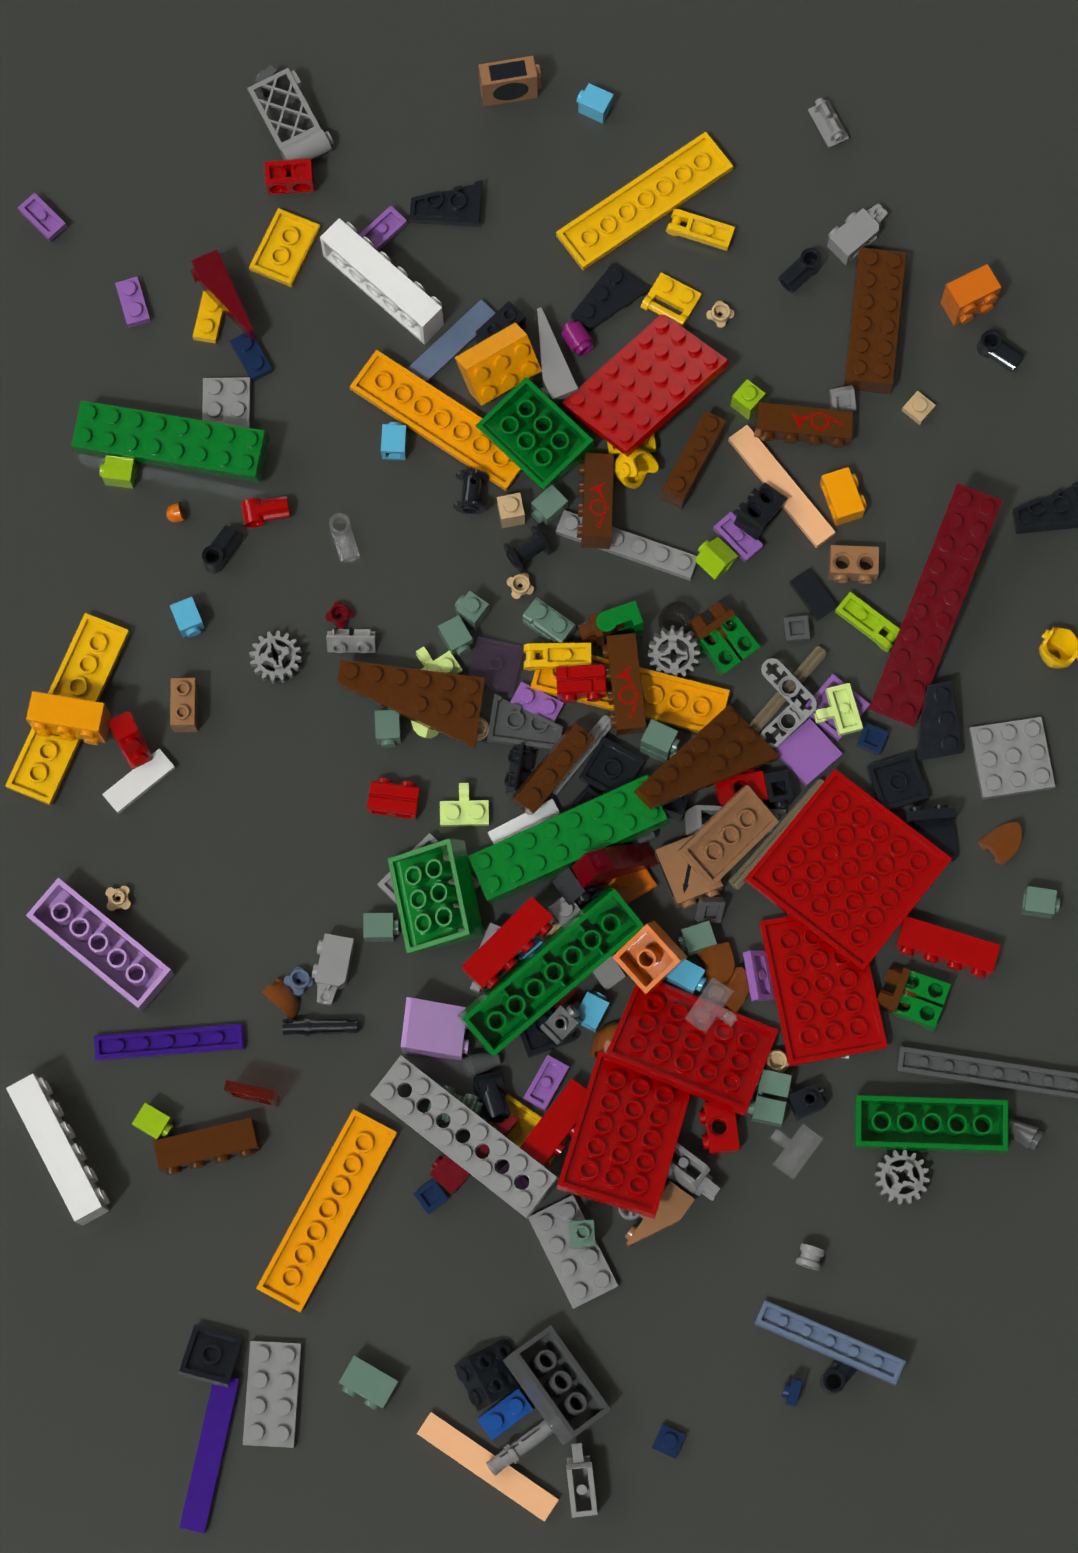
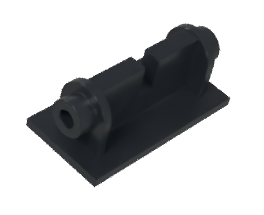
(520, 758)

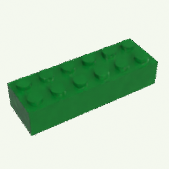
(930, 1124)

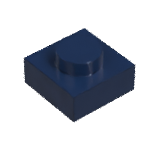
(872, 739)
(430, 1196)
(791, 1392)
(668, 1441)

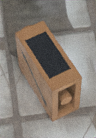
(509, 80)
(681, 878)

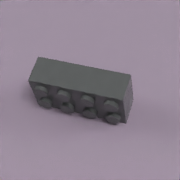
(556, 1385)

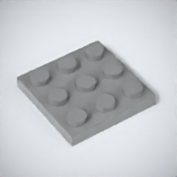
(1011, 758)

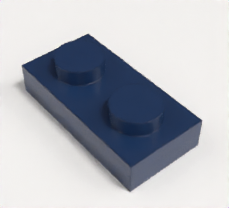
(251, 357)

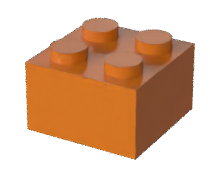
(970, 295)
(649, 957)

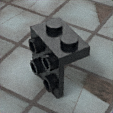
(936, 826)
(487, 1375)

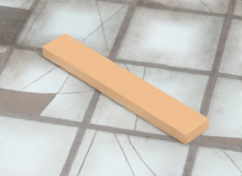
(773, 474)
(475, 1457)

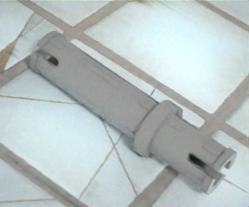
(518, 1448)

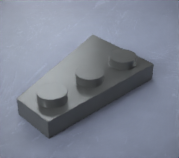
(515, 725)

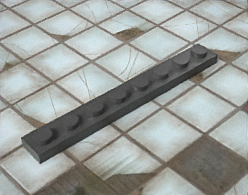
(987, 1072)

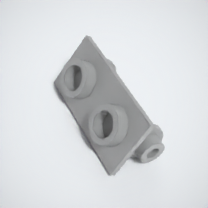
(828, 123)
(342, 642)

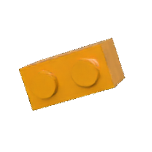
(843, 496)

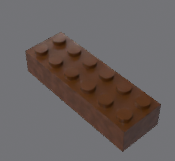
(874, 320)

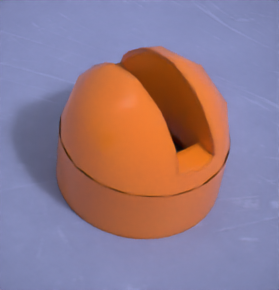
(175, 513)

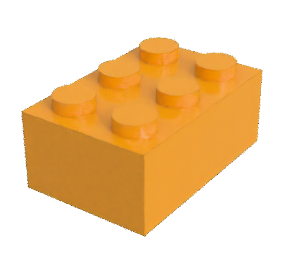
(498, 364)
(68, 718)

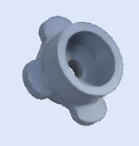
(303, 976)

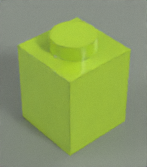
(747, 399)
(118, 471)
(715, 557)
(153, 1122)

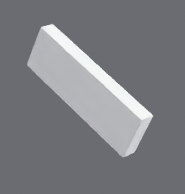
(138, 781)
(545, 811)

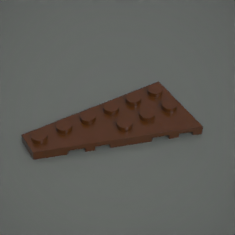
(429, 698)
(712, 756)

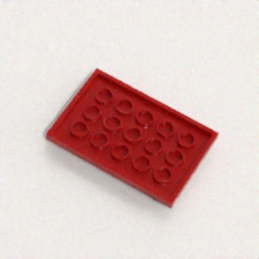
(645, 384)
(820, 998)
(711, 1065)
(624, 1139)

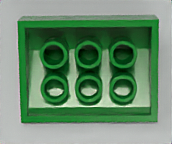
(536, 434)
(435, 896)

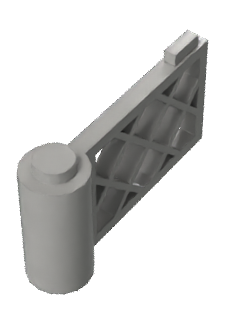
(308, 143)

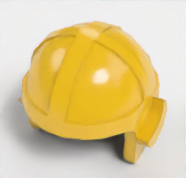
(635, 467)
(1058, 647)

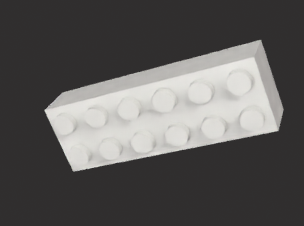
(382, 280)
(59, 1152)

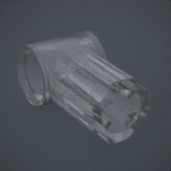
(344, 539)

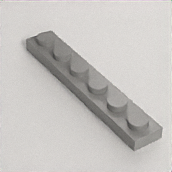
(636, 548)

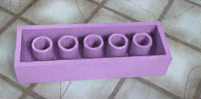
(100, 944)

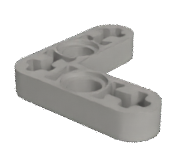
(793, 709)

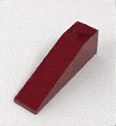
(217, 284)
(612, 863)
(452, 1175)

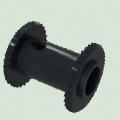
(471, 491)
(527, 549)

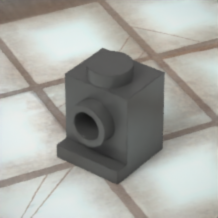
(555, 1030)

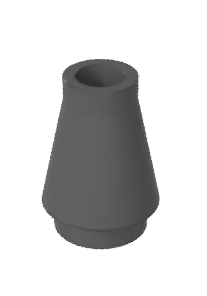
(479, 1063)
(1025, 1134)

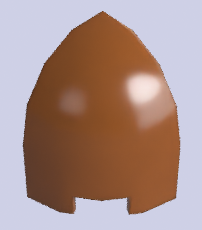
(1002, 841)
(717, 962)
(739, 984)
(283, 998)
(603, 1038)

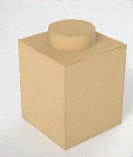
(511, 510)

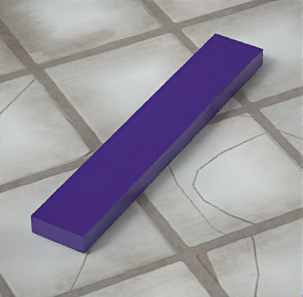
(169, 1042)
(209, 1457)

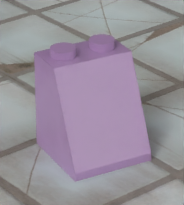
(433, 1030)

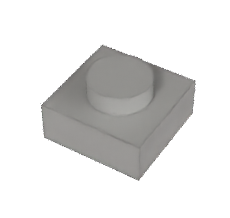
(843, 398)

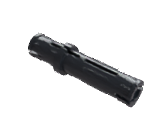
(319, 1026)

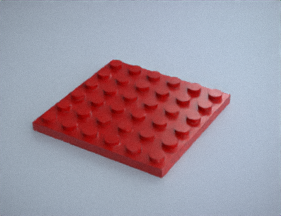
(848, 870)

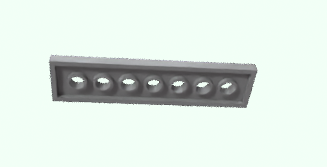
(480, 1134)

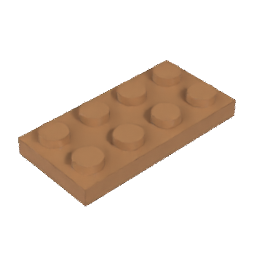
(728, 836)

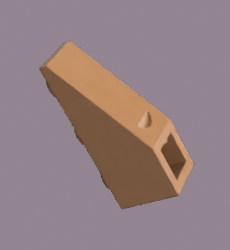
(671, 1209)

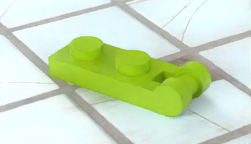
(867, 621)

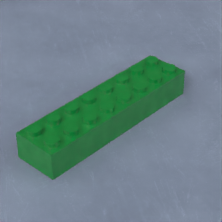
(171, 441)
(563, 840)
(551, 971)

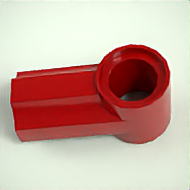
(258, 511)

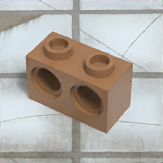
(853, 557)
(184, 705)

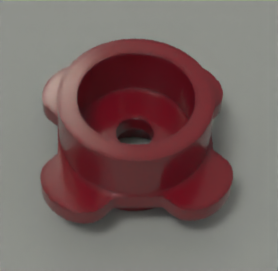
(337, 608)

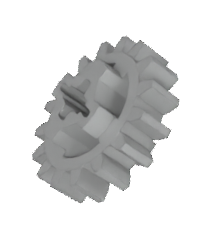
(683, 651)
(266, 659)
(891, 1171)

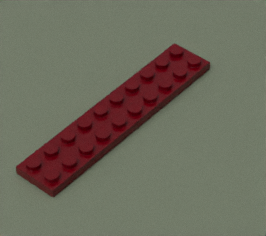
(935, 604)

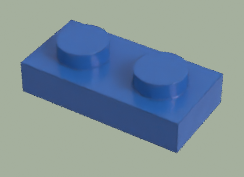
(505, 1414)

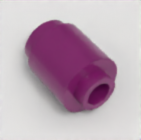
(577, 338)

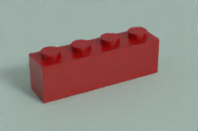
(507, 944)
(948, 947)
(555, 1125)

